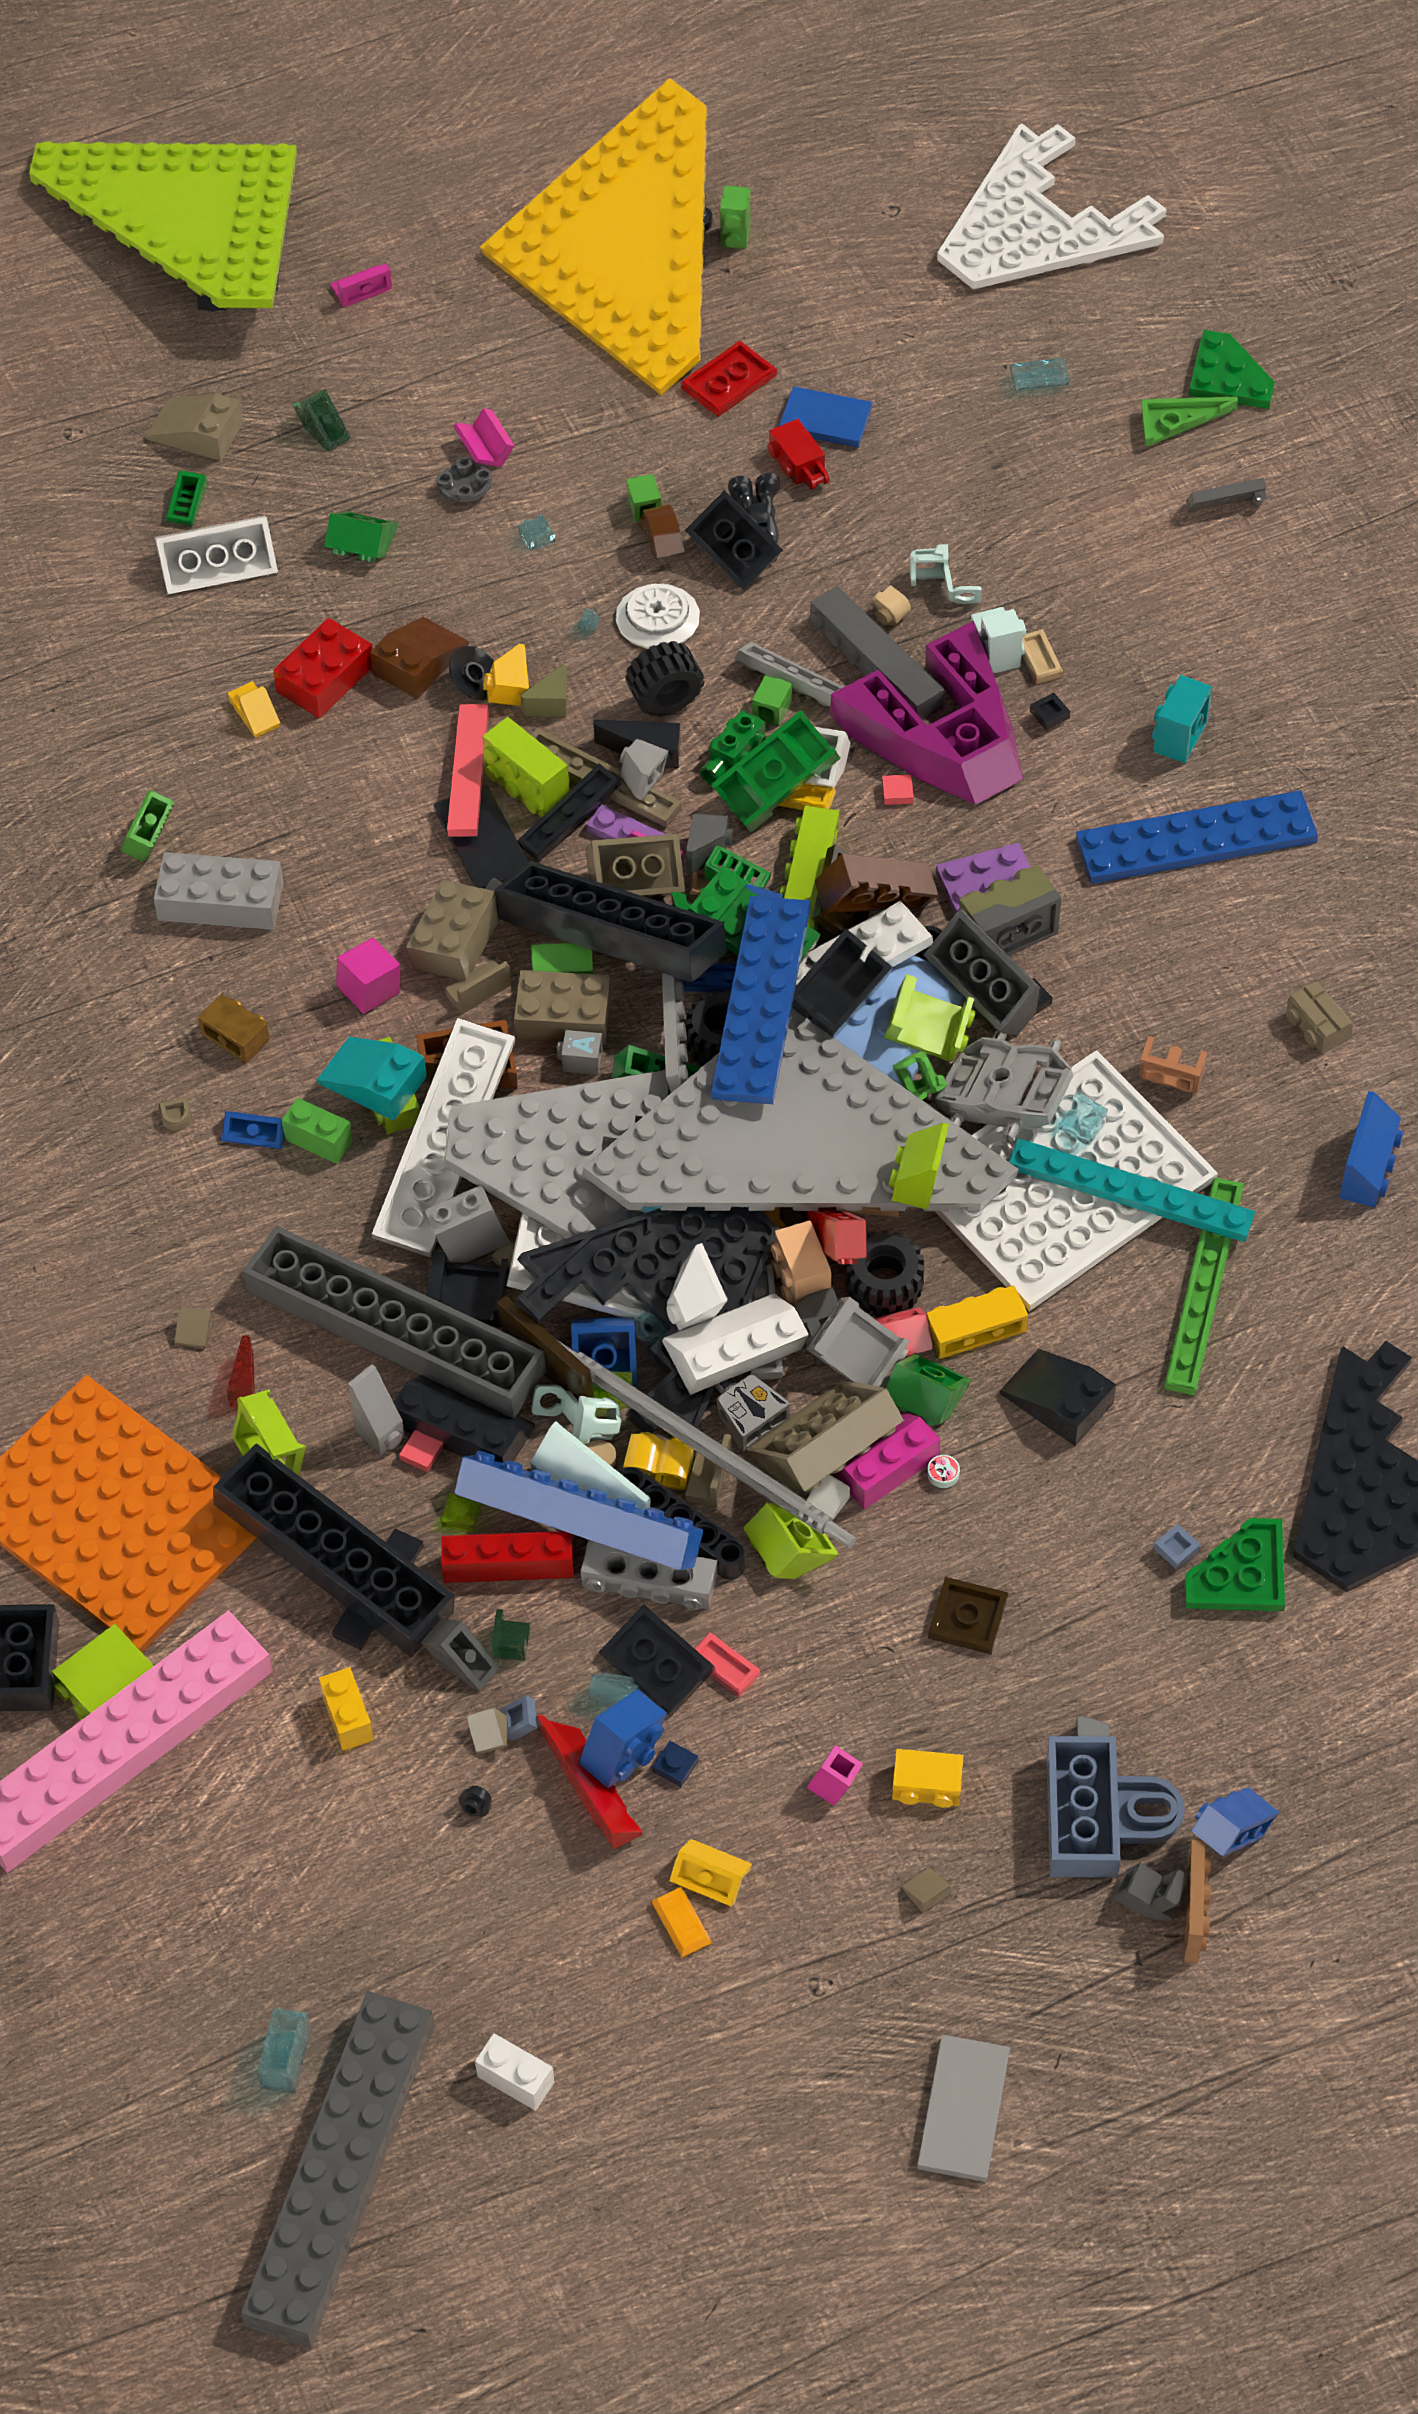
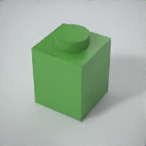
(642, 494)
(772, 700)

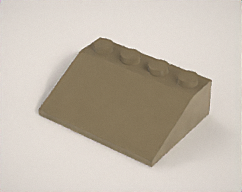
(826, 1434)

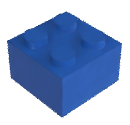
(623, 1738)

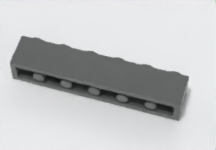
(874, 649)

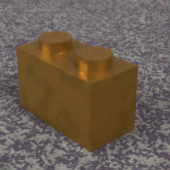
(234, 1028)

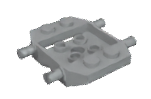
(978, 1097)

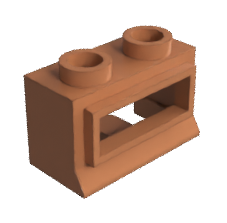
(1169, 1070)

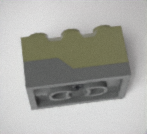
(1016, 910)

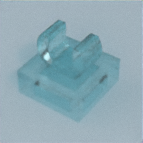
(536, 532)

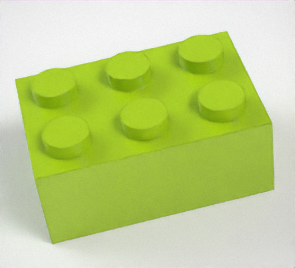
(524, 767)

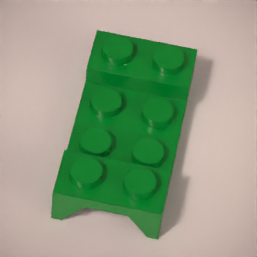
(775, 770)
(728, 901)

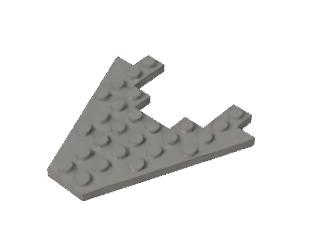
(538, 1142)

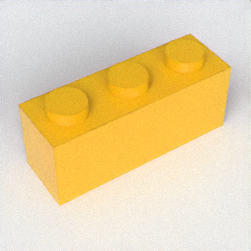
(977, 1321)

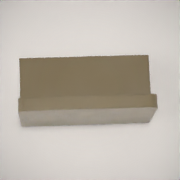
(479, 986)
(706, 1479)

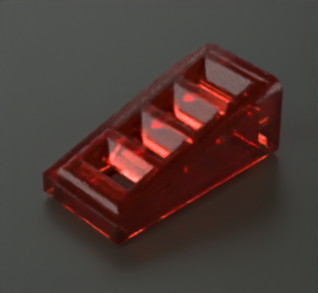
(242, 1376)

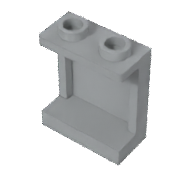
(467, 1226)
(858, 1345)

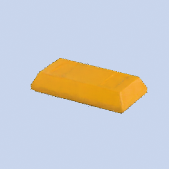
(681, 1922)

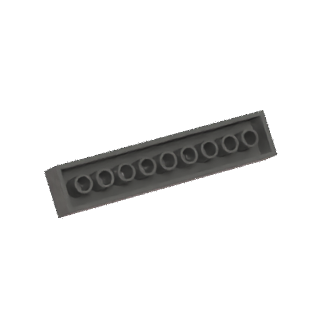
(395, 1321)
(338, 2170)

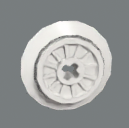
(645, 627)

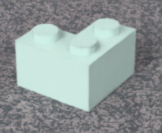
(1001, 637)

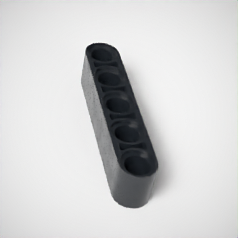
(721, 1544)

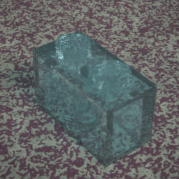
(284, 2050)

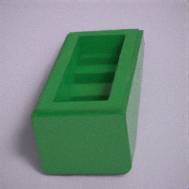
(187, 479)
(724, 857)

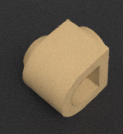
(890, 606)

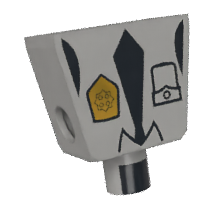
(750, 1409)

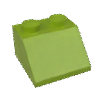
(918, 1166)
(787, 1543)

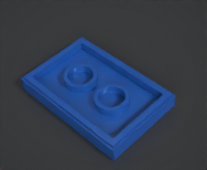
(828, 415)

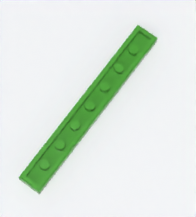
(1201, 1299)

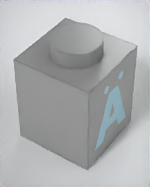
(580, 1052)

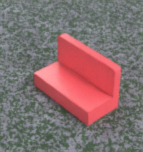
(910, 1325)

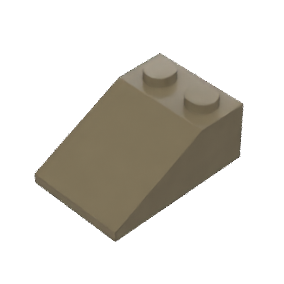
(198, 424)
(638, 864)

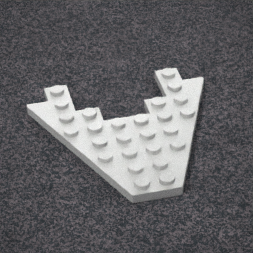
(1020, 233)

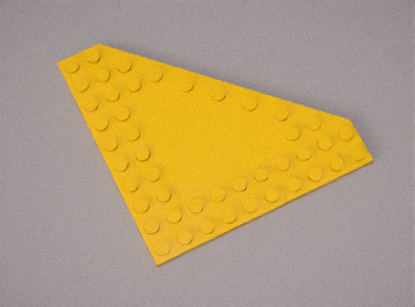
(624, 239)

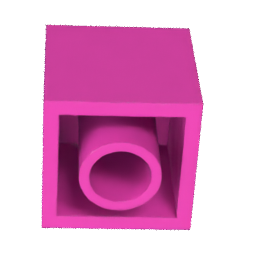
(368, 975)

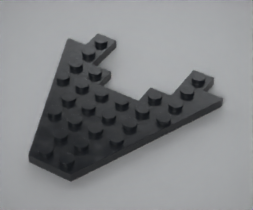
(646, 1259)
(1361, 1487)

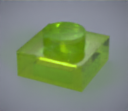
(460, 1513)

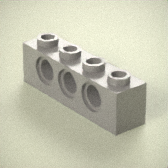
(661, 1589)

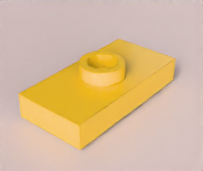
(811, 796)

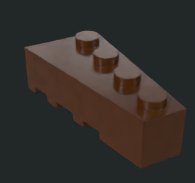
(874, 884)

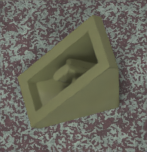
(547, 696)

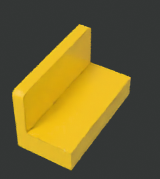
(709, 1871)

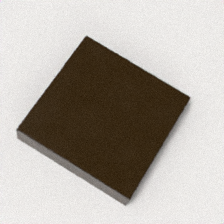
(968, 1615)

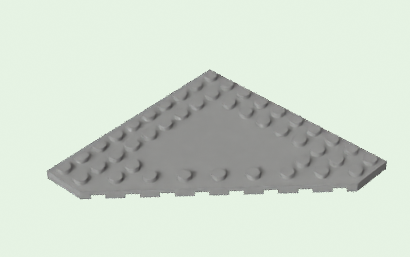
(818, 1145)

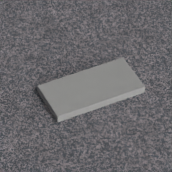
(964, 2108)

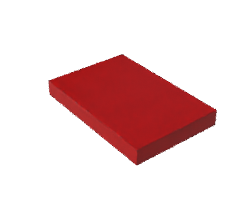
(728, 378)

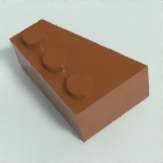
(433, 1045)

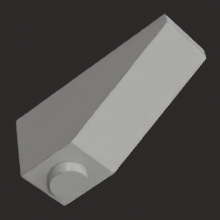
(374, 1411)

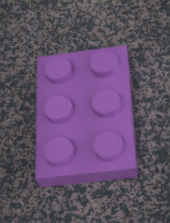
(979, 871)

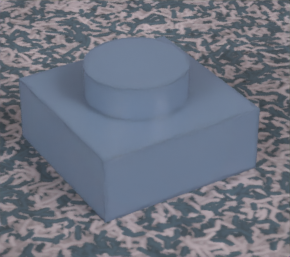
(1177, 1546)
(520, 1717)

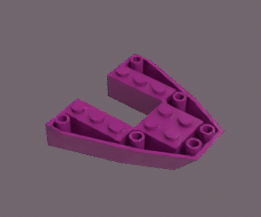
(962, 753)

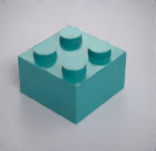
(1181, 718)

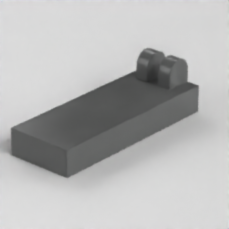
(1249, 489)

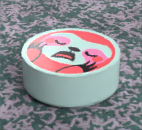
(943, 1471)

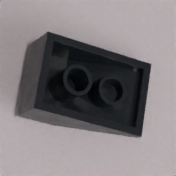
(734, 540)
(1061, 1394)

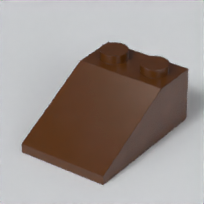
(415, 655)

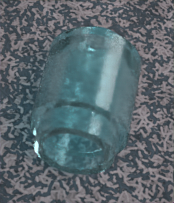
(610, 1688)

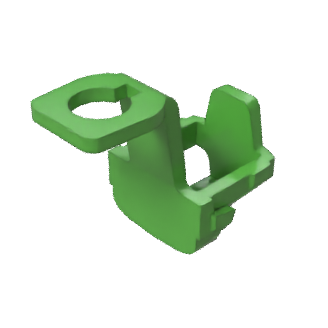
(929, 1082)

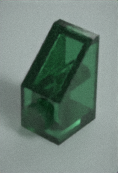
(322, 419)

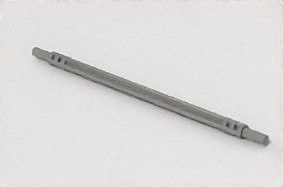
(714, 1451)

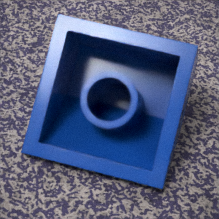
(607, 1342)

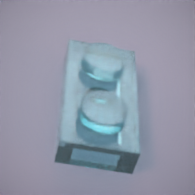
(1039, 374)

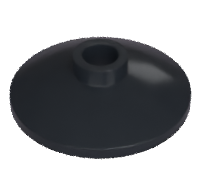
(468, 670)

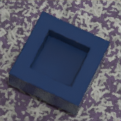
(675, 1764)

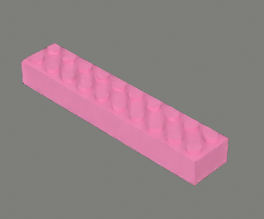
(127, 1735)

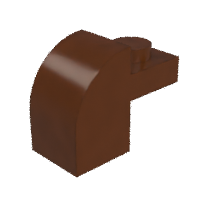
(662, 531)

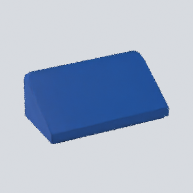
(253, 1130)

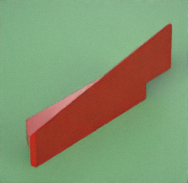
(601, 1802)

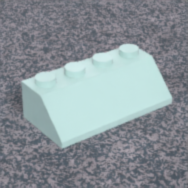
(572, 1460)

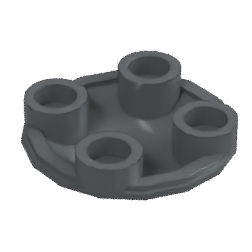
(464, 481)

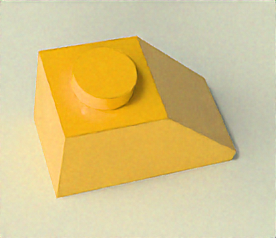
(508, 678)

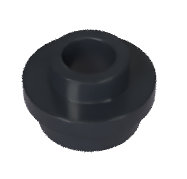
(475, 1801)

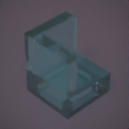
(1084, 1119)

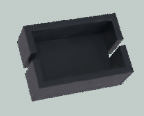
(839, 984)

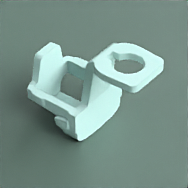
(941, 570)
(580, 1413)

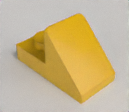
(254, 708)

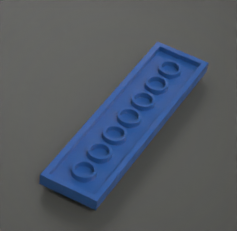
(1196, 837)
(761, 1000)

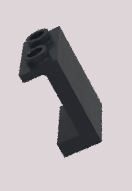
(469, 1287)

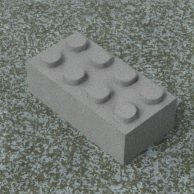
(218, 890)

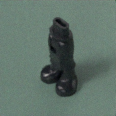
(763, 512)

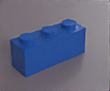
(1234, 1821)

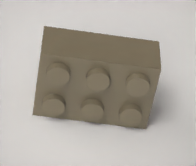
(453, 930)
(561, 1002)

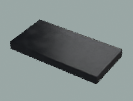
(494, 849)

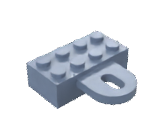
(1095, 1810)

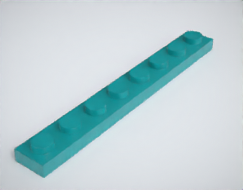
(1132, 1190)

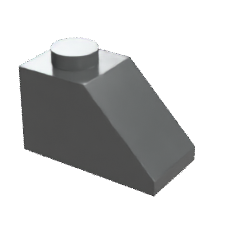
(704, 835)
(460, 1653)

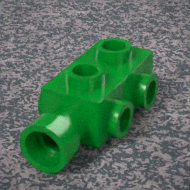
(733, 744)

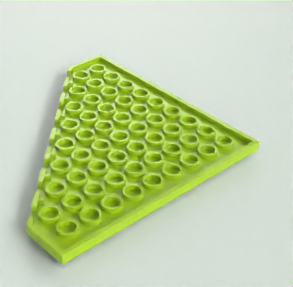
(191, 207)

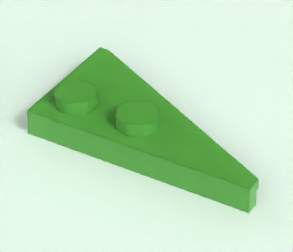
(1175, 415)

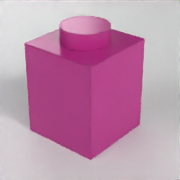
(834, 1775)

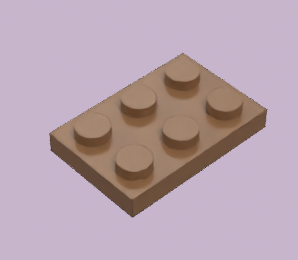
(1197, 1901)

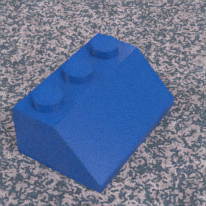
(1371, 1153)

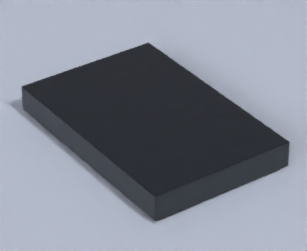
(657, 1660)

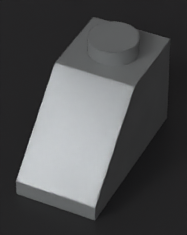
(642, 766)

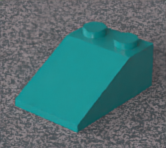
(375, 1074)

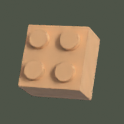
(799, 1262)

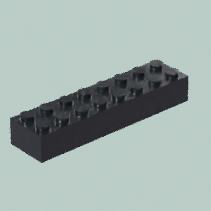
(611, 921)
(333, 1549)

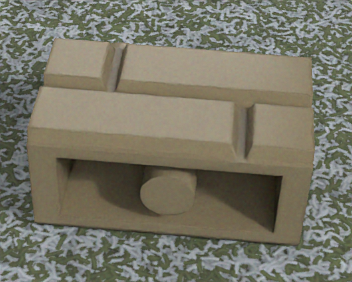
(1318, 1018)

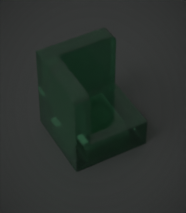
(509, 1638)

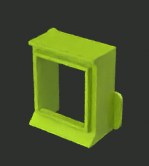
(262, 1423)

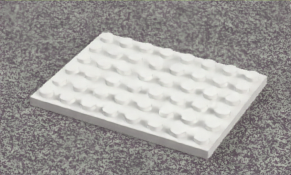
(1052, 1234)

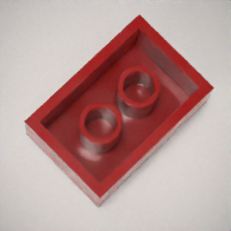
(323, 667)

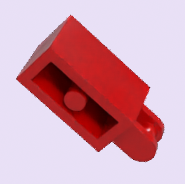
(798, 454)

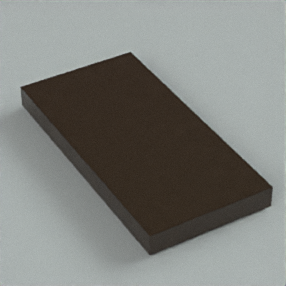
(561, 1364)

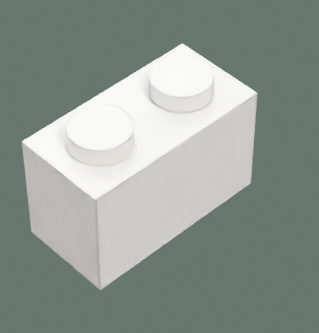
(514, 2071)

